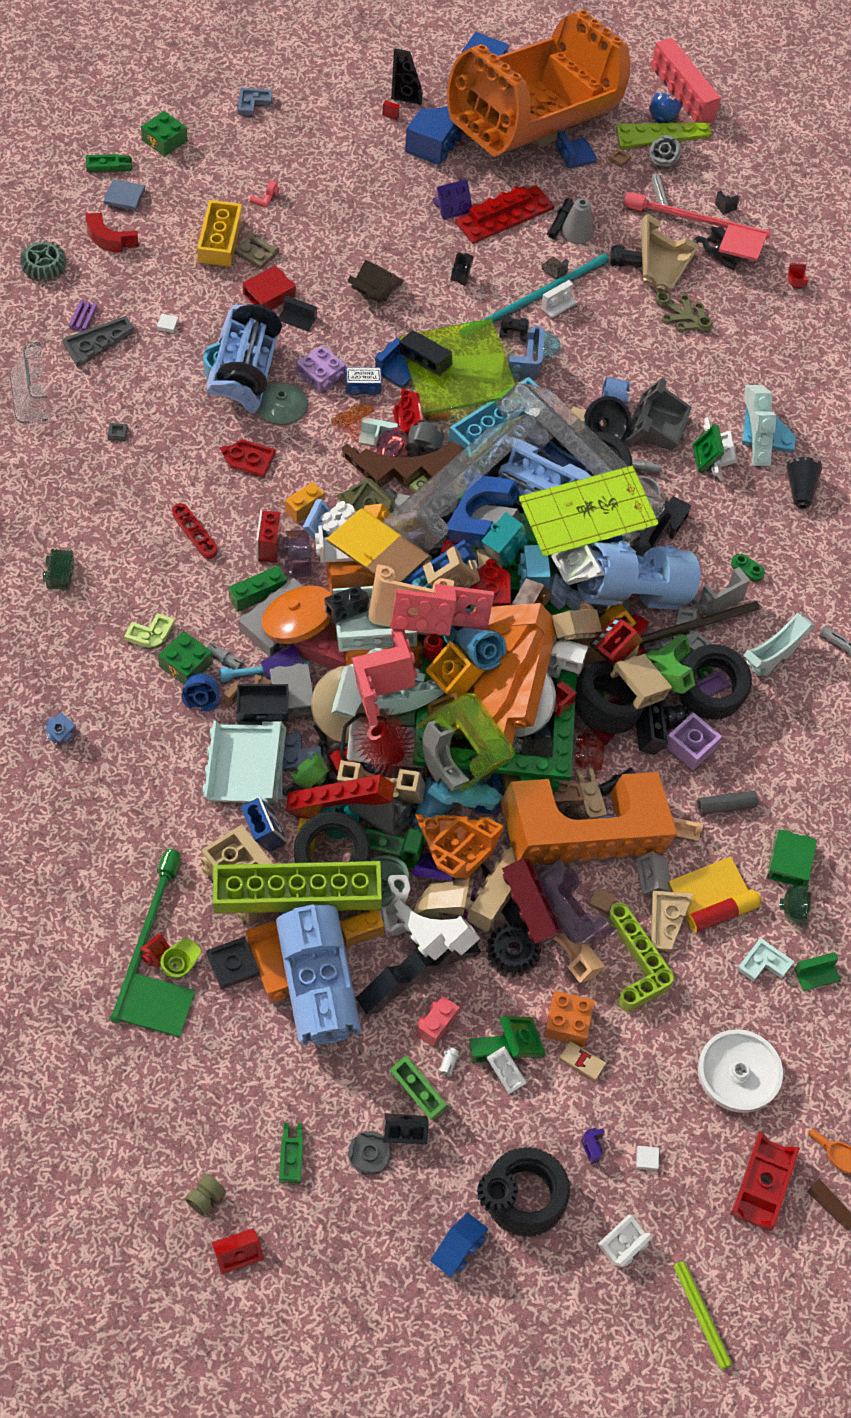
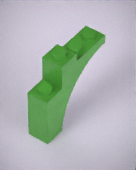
(668, 661)

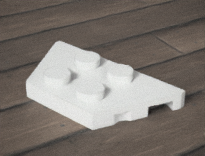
(577, 564)

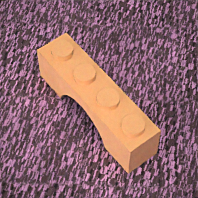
(583, 960)

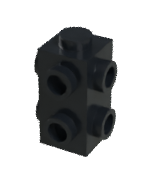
(346, 604)

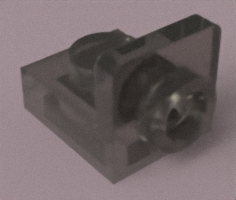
(538, 747)

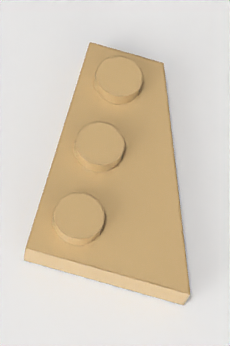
(667, 917)

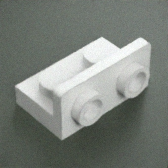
(558, 299)

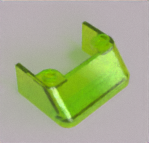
(480, 730)

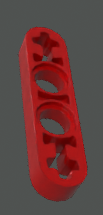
(196, 530)

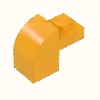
(617, 611)

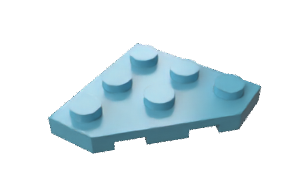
(782, 438)
(478, 795)

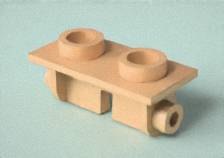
(688, 829)

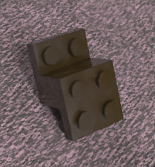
(374, 281)

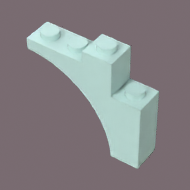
(763, 423)
(780, 646)
(348, 697)

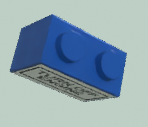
(363, 380)

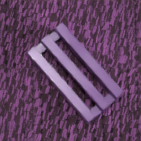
(86, 306)

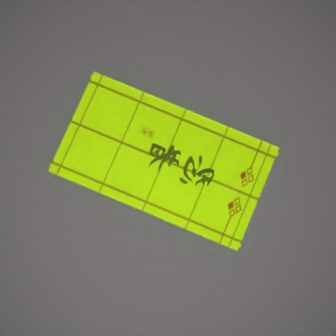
(588, 510)

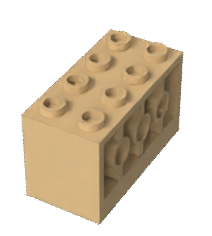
(235, 849)

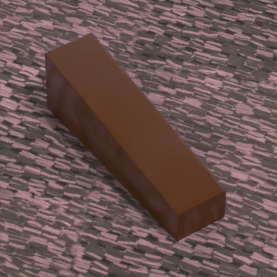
(830, 1203)

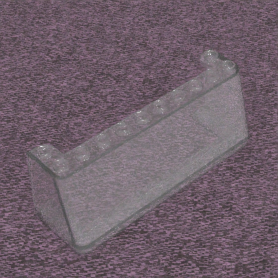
(571, 434)
(419, 515)

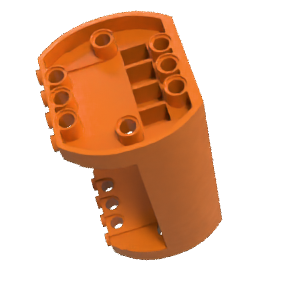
(540, 86)

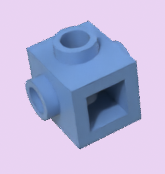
(63, 722)

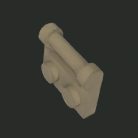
(255, 255)

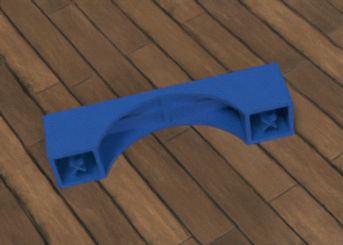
(431, 130)

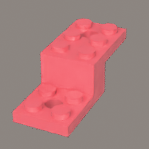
(441, 609)

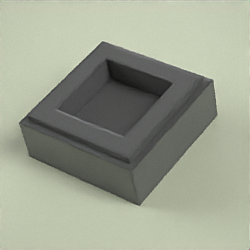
(117, 431)

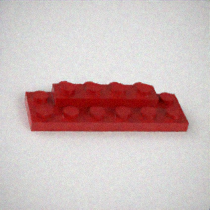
(503, 212)

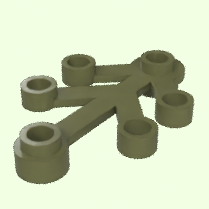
(662, 299)

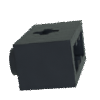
(405, 1128)

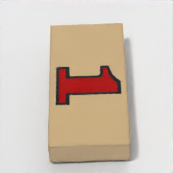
(582, 1061)

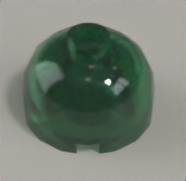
(797, 904)

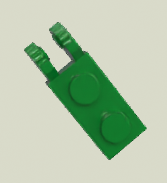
(108, 162)
(291, 1156)

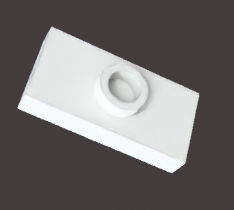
(506, 1070)

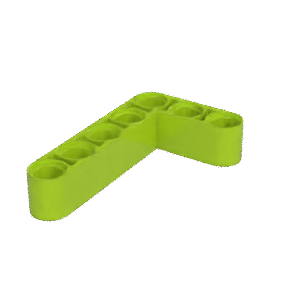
(642, 957)

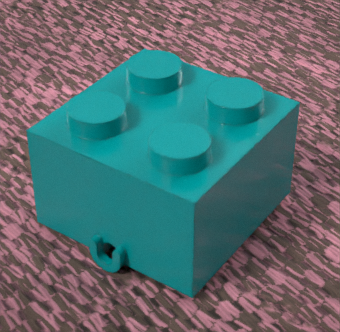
(505, 540)

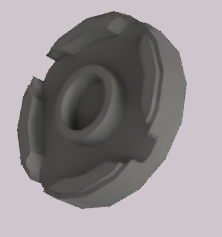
(367, 1159)

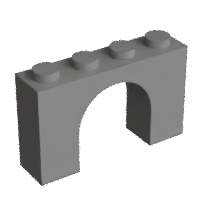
(251, 623)

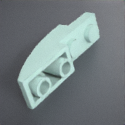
(409, 698)

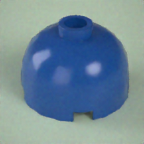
(663, 108)
(201, 689)

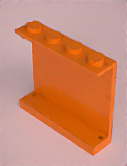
(268, 956)

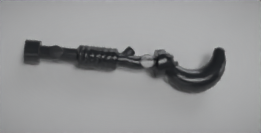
(323, 744)

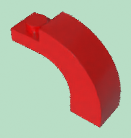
(107, 238)

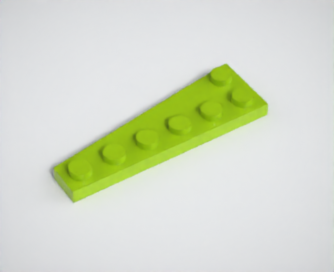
(643, 134)

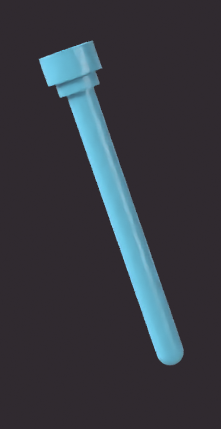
(227, 673)

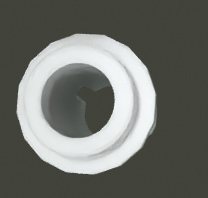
(449, 1061)

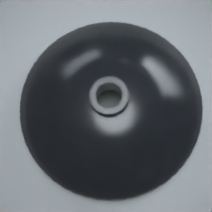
(614, 415)

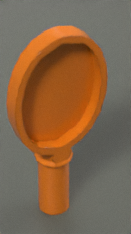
(837, 1152)

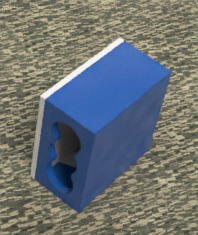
(264, 824)

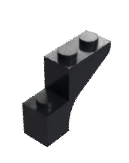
(652, 535)

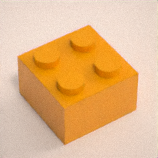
(453, 670)

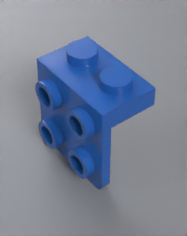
(576, 151)
(393, 364)

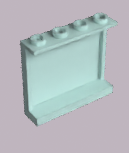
(362, 634)
(244, 762)

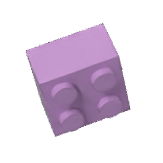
(693, 741)

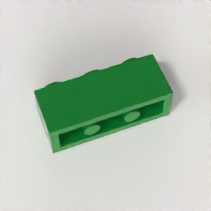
(256, 588)

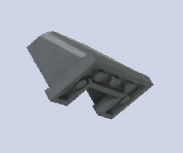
(659, 418)

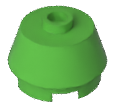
(310, 772)

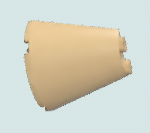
(663, 257)

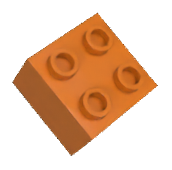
(569, 1018)

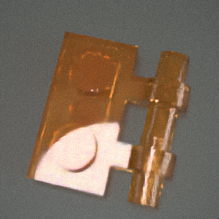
(352, 415)

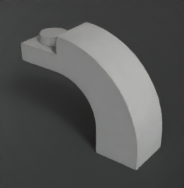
(438, 757)

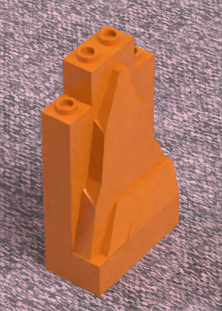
(515, 686)

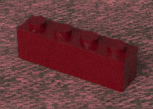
(531, 900)

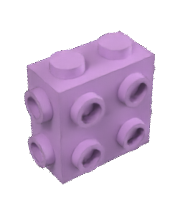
(321, 368)

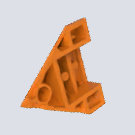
(458, 842)

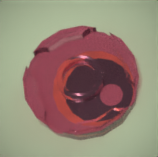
(392, 442)

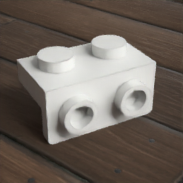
(624, 1242)

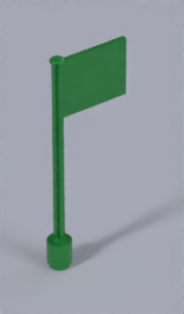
(146, 999)

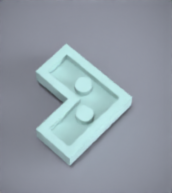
(764, 956)

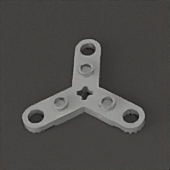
(694, 638)

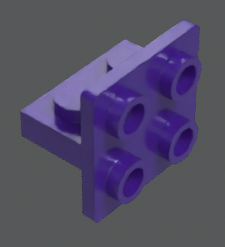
(453, 199)

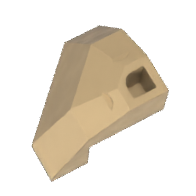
(445, 897)

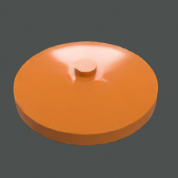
(296, 615)

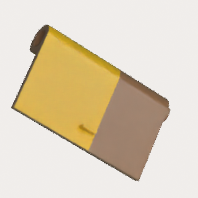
(375, 543)

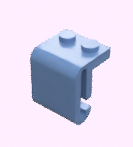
(524, 365)

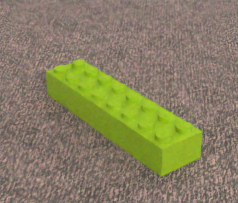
(296, 885)

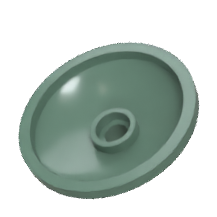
(282, 404)
(390, 866)

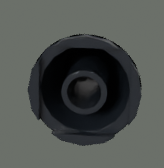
(803, 480)

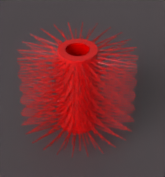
(385, 744)

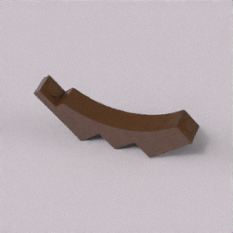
(404, 469)

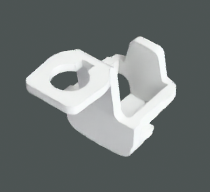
(389, 912)

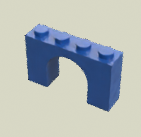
(484, 492)

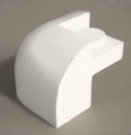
(566, 656)

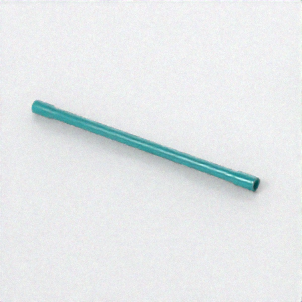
(593, 264)

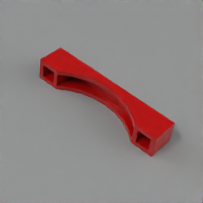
(366, 790)

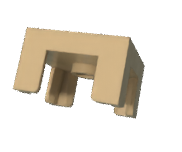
(456, 570)

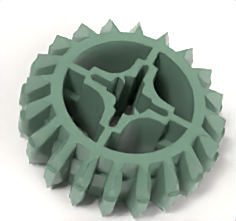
(44, 264)

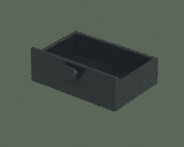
(262, 702)

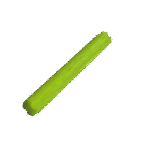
(702, 1315)

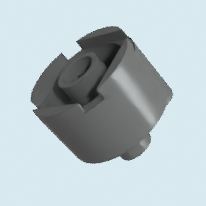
(424, 439)

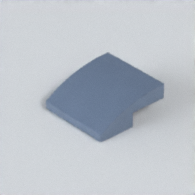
(124, 194)

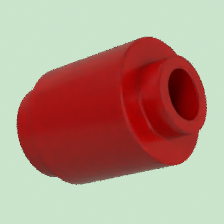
(432, 646)

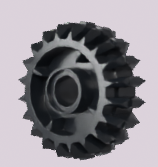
(510, 961)

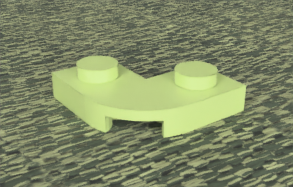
(152, 635)

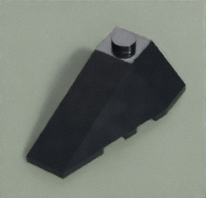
(405, 79)

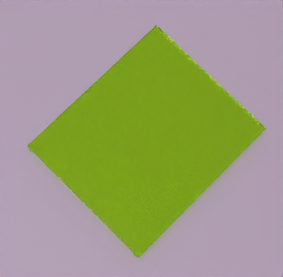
(477, 373)

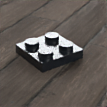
(232, 962)

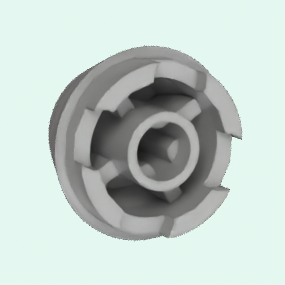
(665, 151)

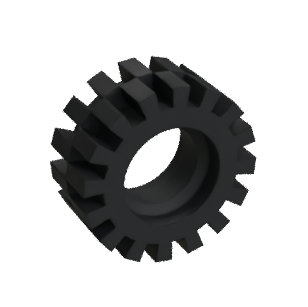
(497, 1178)

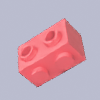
(438, 1021)

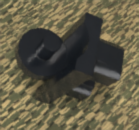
(462, 268)

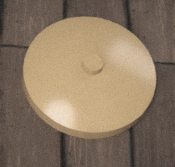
(322, 704)

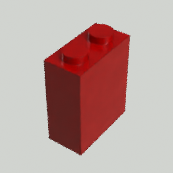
(269, 288)

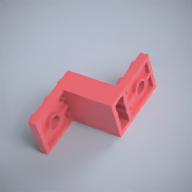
(384, 673)

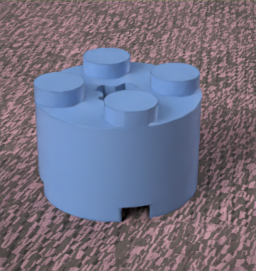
(616, 388)

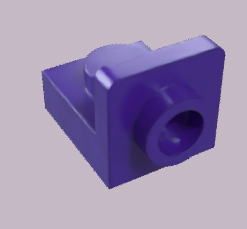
(592, 1148)

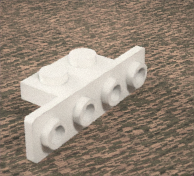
(729, 449)

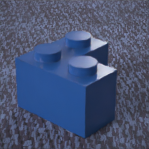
(460, 1241)

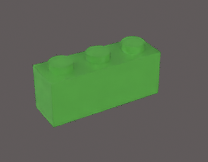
(420, 1088)

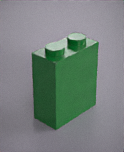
(791, 858)

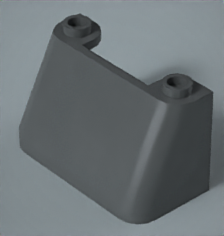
(389, 817)

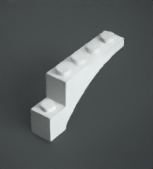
(437, 935)

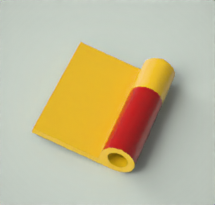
(717, 894)

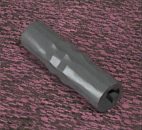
(727, 802)

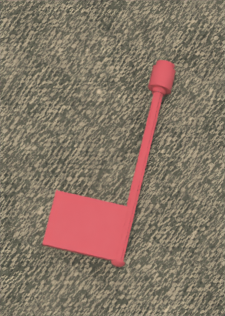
(737, 241)

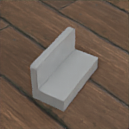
(653, 873)

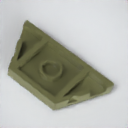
(366, 493)

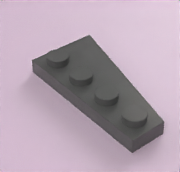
(97, 339)

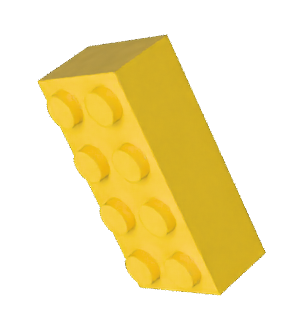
(219, 233)

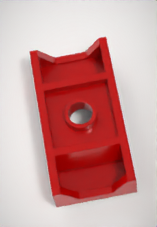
(761, 1202)

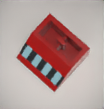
(616, 641)

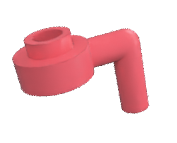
(271, 191)

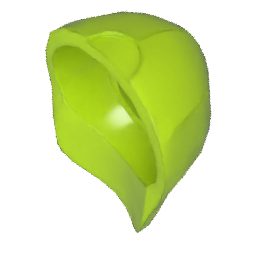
(183, 952)

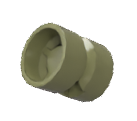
(207, 1193)

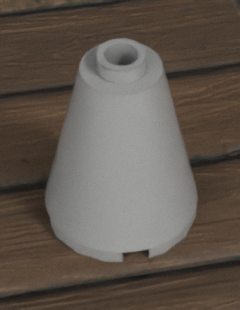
(579, 223)

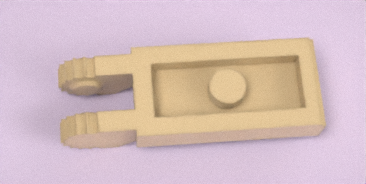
(593, 802)

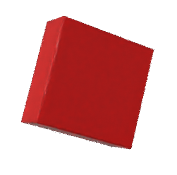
(391, 110)

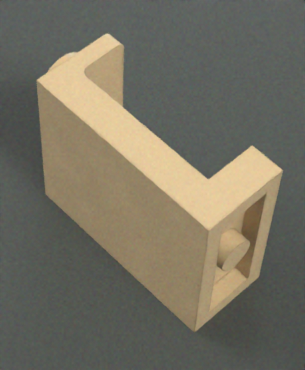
(643, 680)

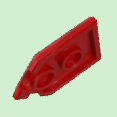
(408, 410)
(249, 457)
(497, 580)

